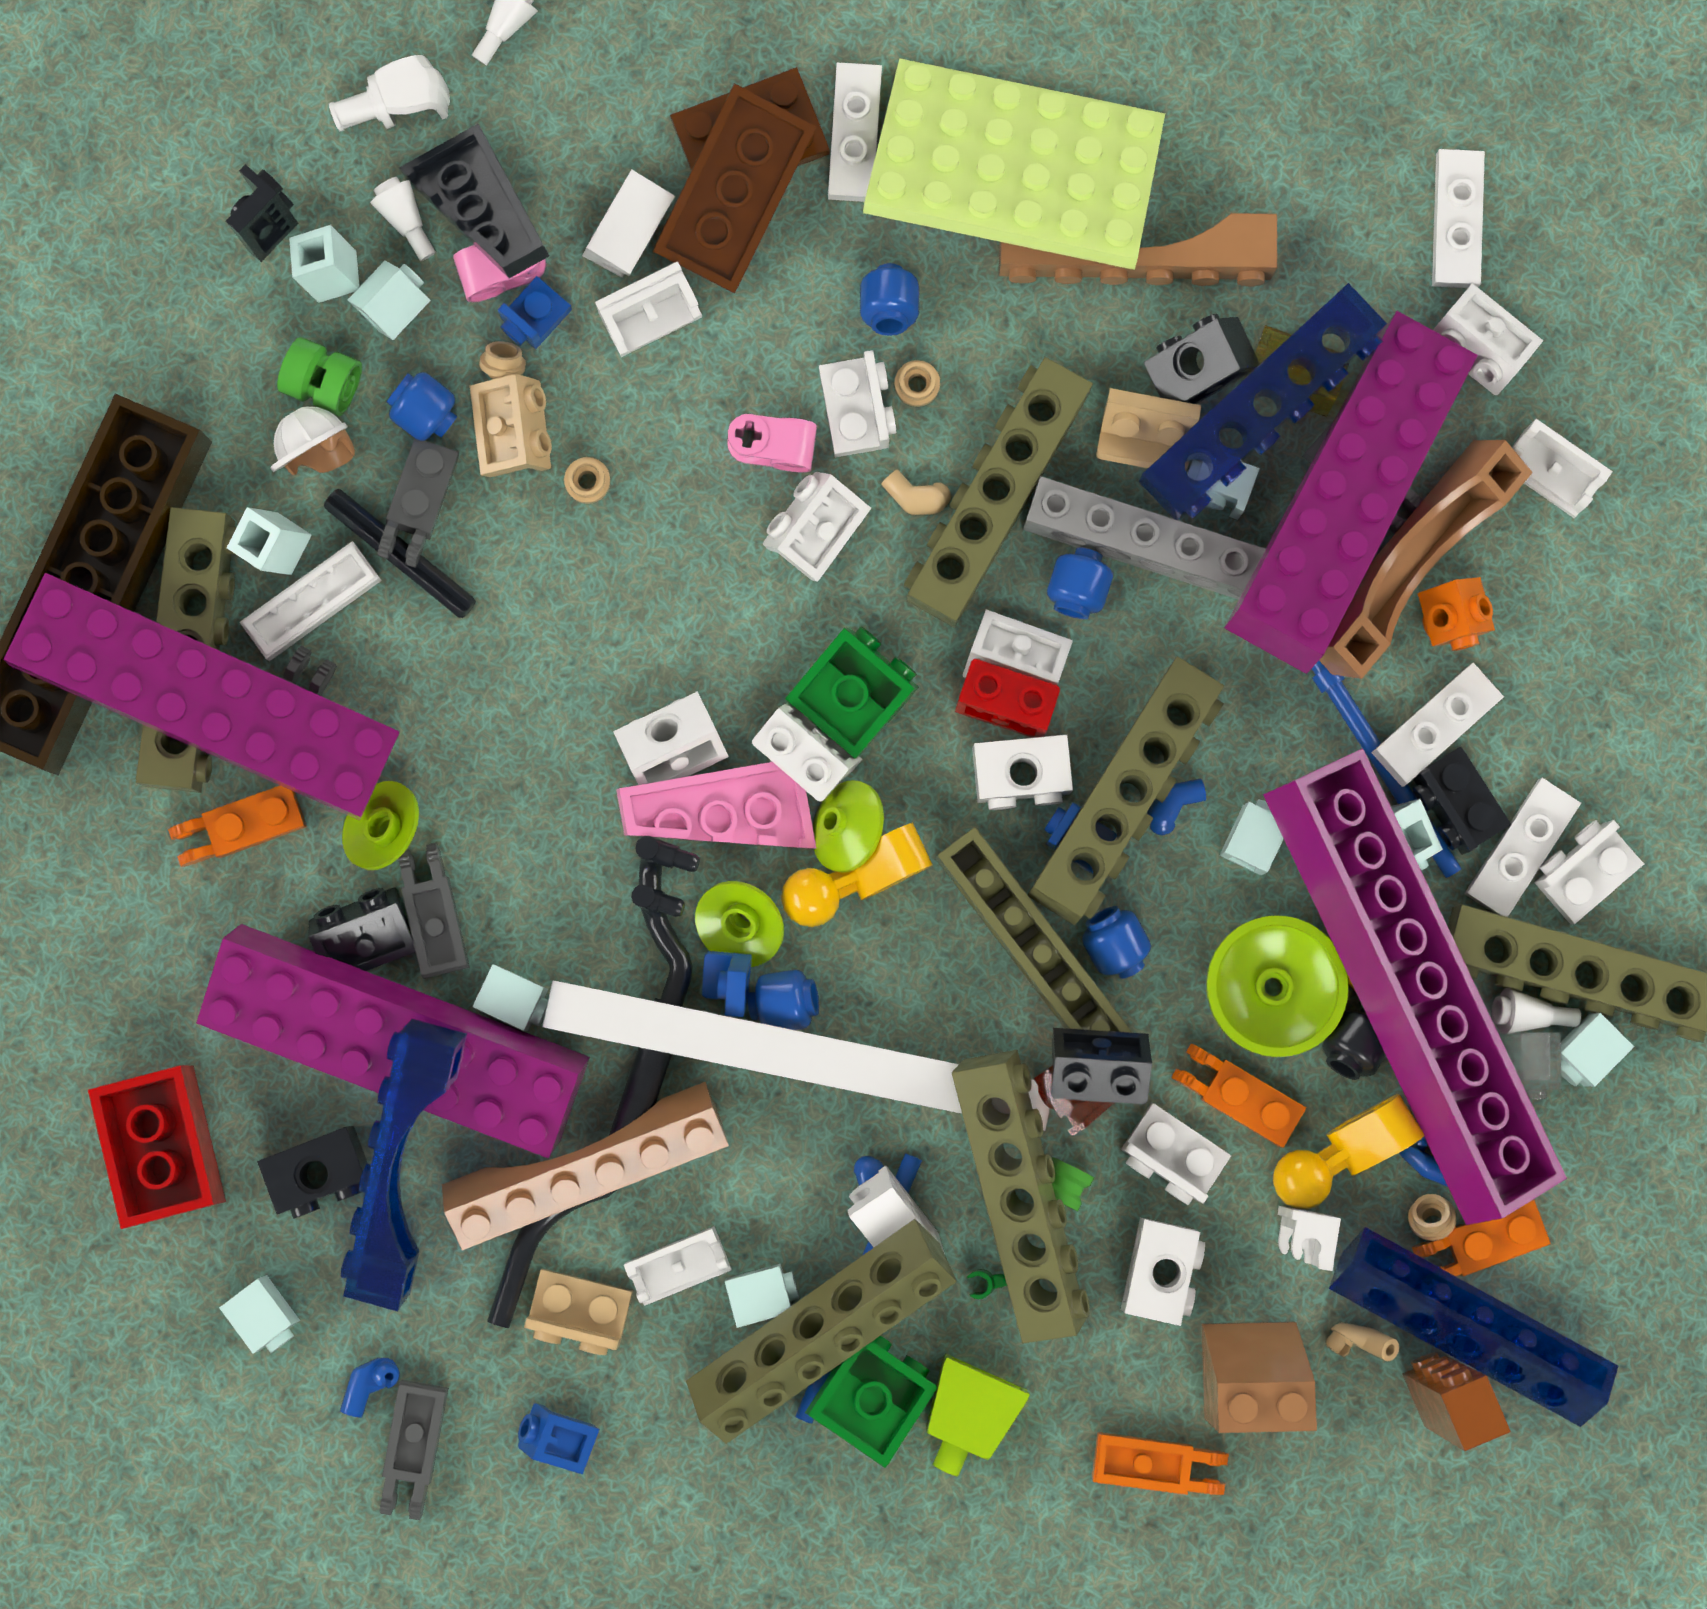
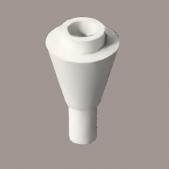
(503, 22)
(398, 206)
(1521, 1012)

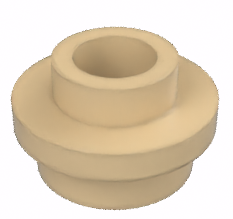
(502, 360)
(917, 369)
(587, 466)
(1428, 1206)

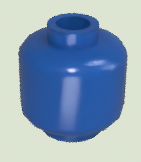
(889, 299)
(422, 406)
(1079, 583)
(1116, 942)
(784, 1000)

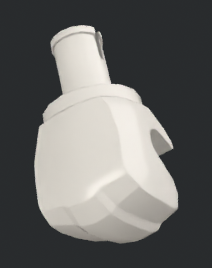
(396, 88)

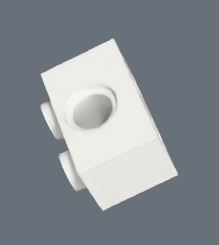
(671, 742)
(1044, 754)
(1154, 1243)

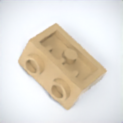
(510, 425)
(1142, 427)
(578, 1311)

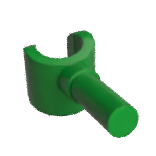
(994, 1281)

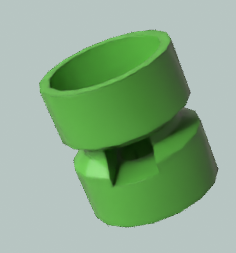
(305, 370)

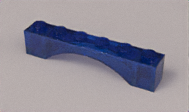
(384, 1251)

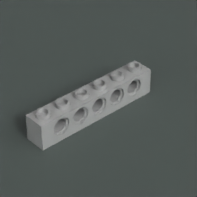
(1142, 538)

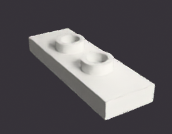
(854, 130)
(1458, 218)
(310, 601)
(1437, 724)
(1522, 848)

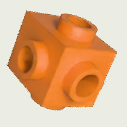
(1456, 613)

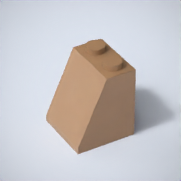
(1257, 1378)

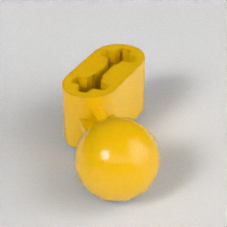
(814, 896)
(1364, 1140)

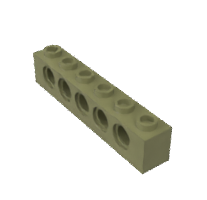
(1064, 395)
(187, 535)
(1180, 688)
(1027, 936)
(1564, 953)
(1038, 1312)
(820, 1331)

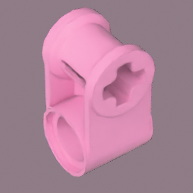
(484, 280)
(783, 444)

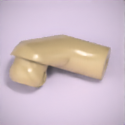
(917, 499)
(1369, 1339)

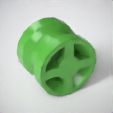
(1070, 1183)

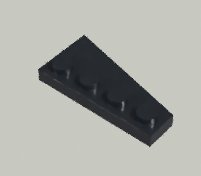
(478, 199)

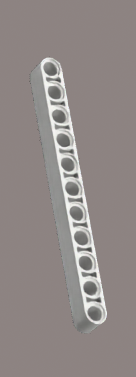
(759, 1047)

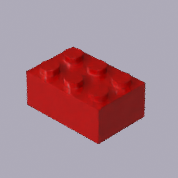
(156, 1146)

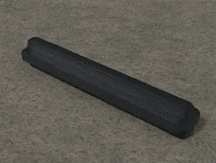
(425, 573)

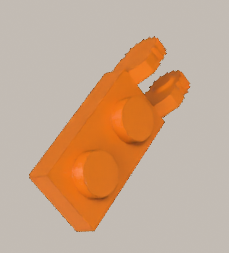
(242, 824)
(1243, 1097)
(1490, 1242)
(1154, 1464)

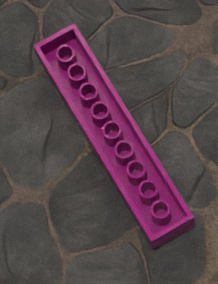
(1415, 988)

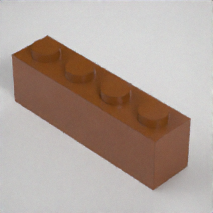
(1455, 1401)

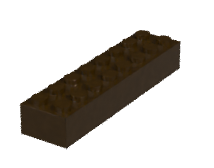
(105, 545)

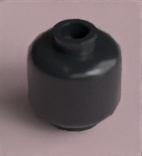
(1354, 1046)

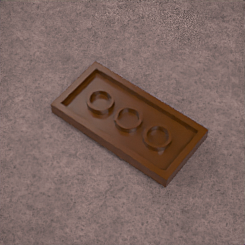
(734, 188)

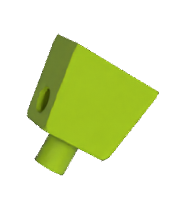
(970, 1412)

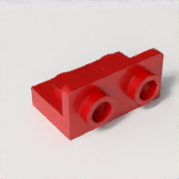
(1007, 699)

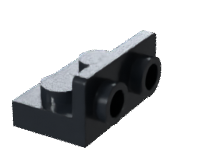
(262, 217)
(1460, 802)
(364, 931)
(1101, 1066)

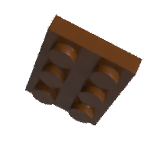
(783, 90)

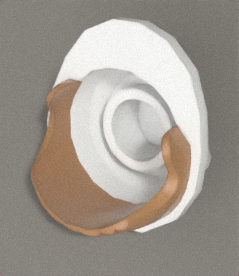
(313, 440)

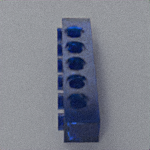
(1344, 316)
(1474, 1327)

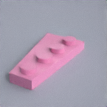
(725, 806)

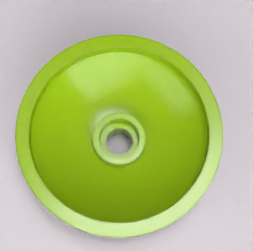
(1309, 977)

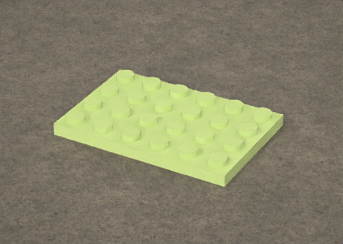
(1015, 164)

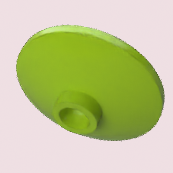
(848, 826)
(384, 827)
(726, 931)

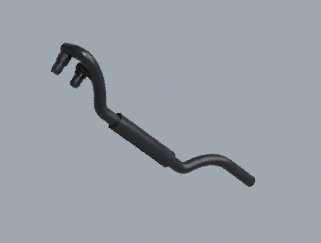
(648, 1066)

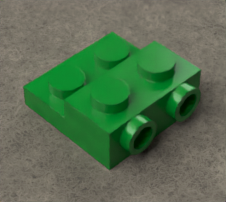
(853, 690)
(873, 1400)

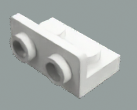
(1492, 334)
(856, 406)
(816, 524)
(1020, 648)
(804, 751)
(1588, 871)
(1174, 1153)

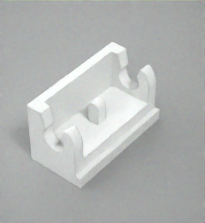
(628, 224)
(648, 309)
(1559, 468)
(884, 1208)
(1312, 1232)
(678, 1266)

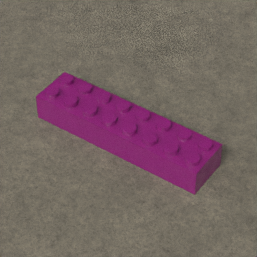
(1351, 493)
(201, 696)
(344, 1022)

